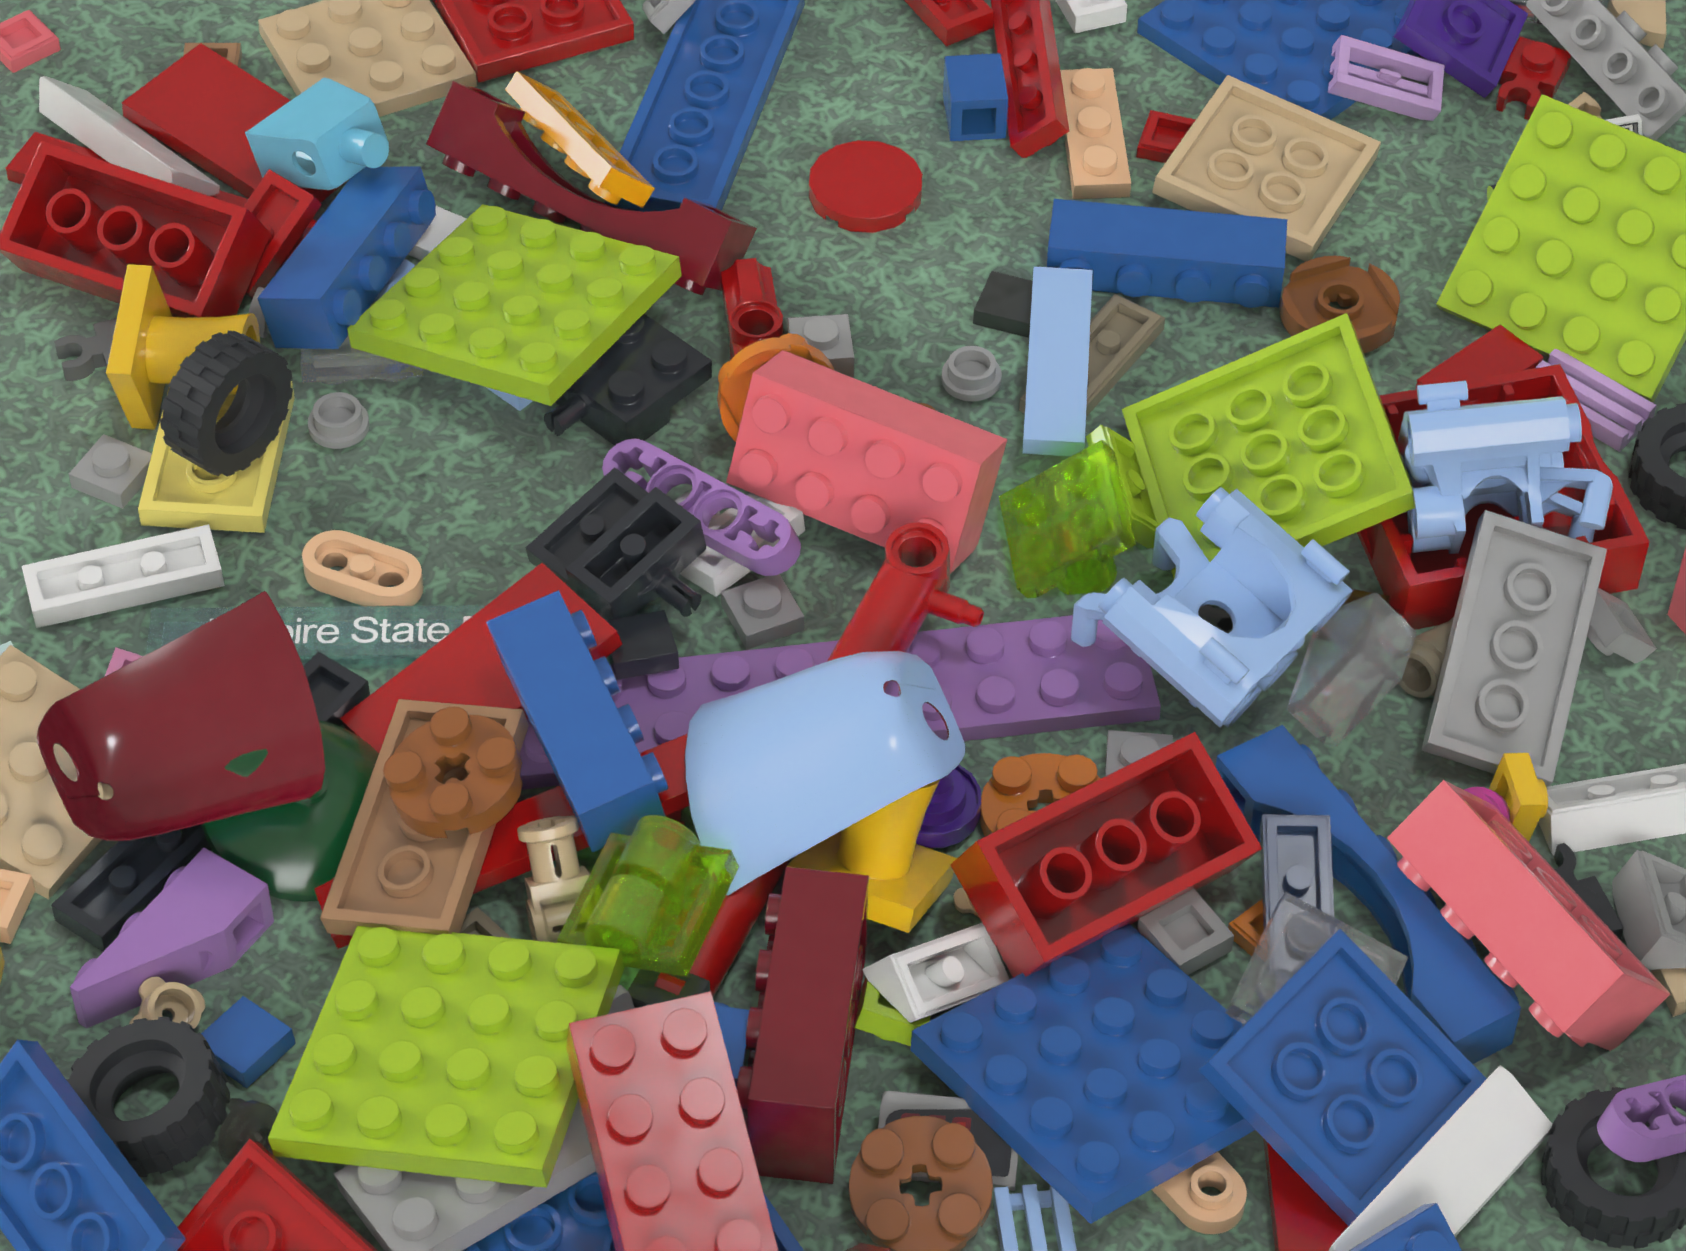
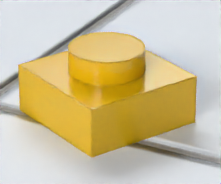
(1522, 791)

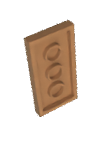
(397, 874)

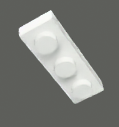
(122, 576)

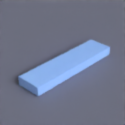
(1058, 361)

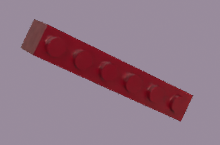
(488, 137)

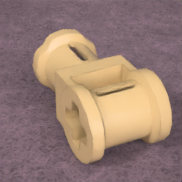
(550, 889)

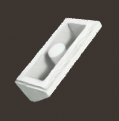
(939, 973)

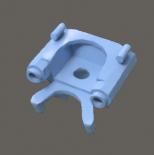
(1494, 456)
(1258, 577)

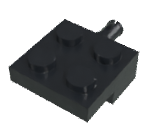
(632, 385)
(623, 548)

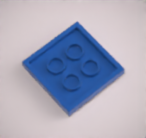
(1343, 1076)

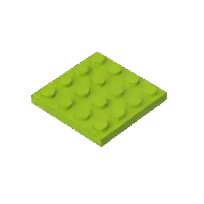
(1583, 248)
(515, 303)
(1284, 428)
(445, 1055)

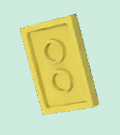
(189, 497)

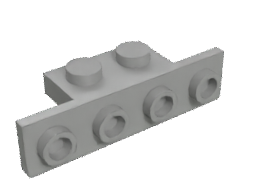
(1616, 60)

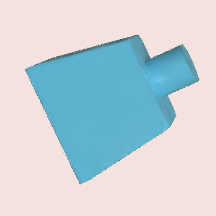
(320, 137)

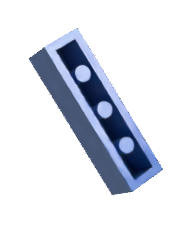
(1171, 252)
(347, 257)
(576, 718)

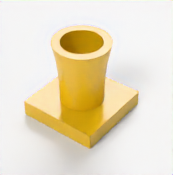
(153, 344)
(901, 874)

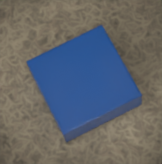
(248, 1041)

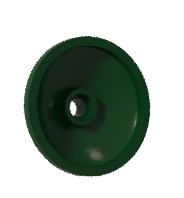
(304, 840)

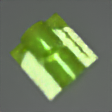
(1068, 525)
(652, 896)

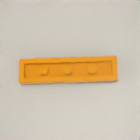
(585, 147)

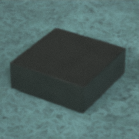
(1005, 304)

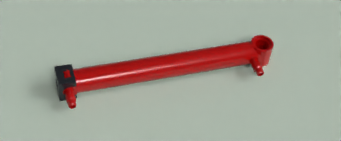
(882, 622)

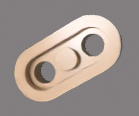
(366, 570)
(1201, 1211)

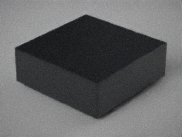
(646, 645)

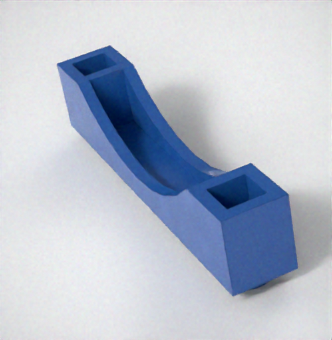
(1442, 966)

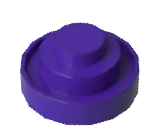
(951, 811)

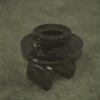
(244, 1122)

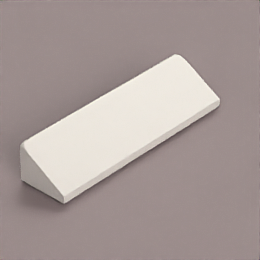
(116, 137)
(1616, 809)
(1461, 1162)

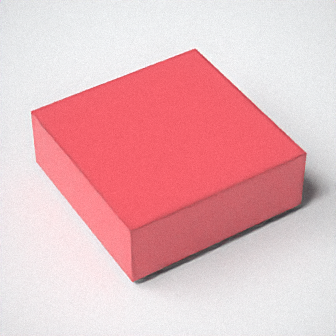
(25, 41)

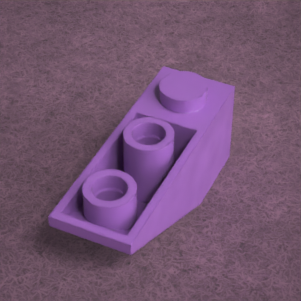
(183, 936)

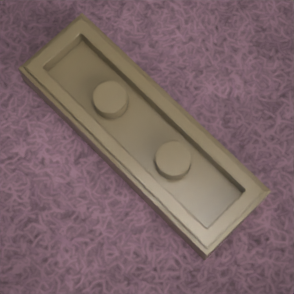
(1116, 341)

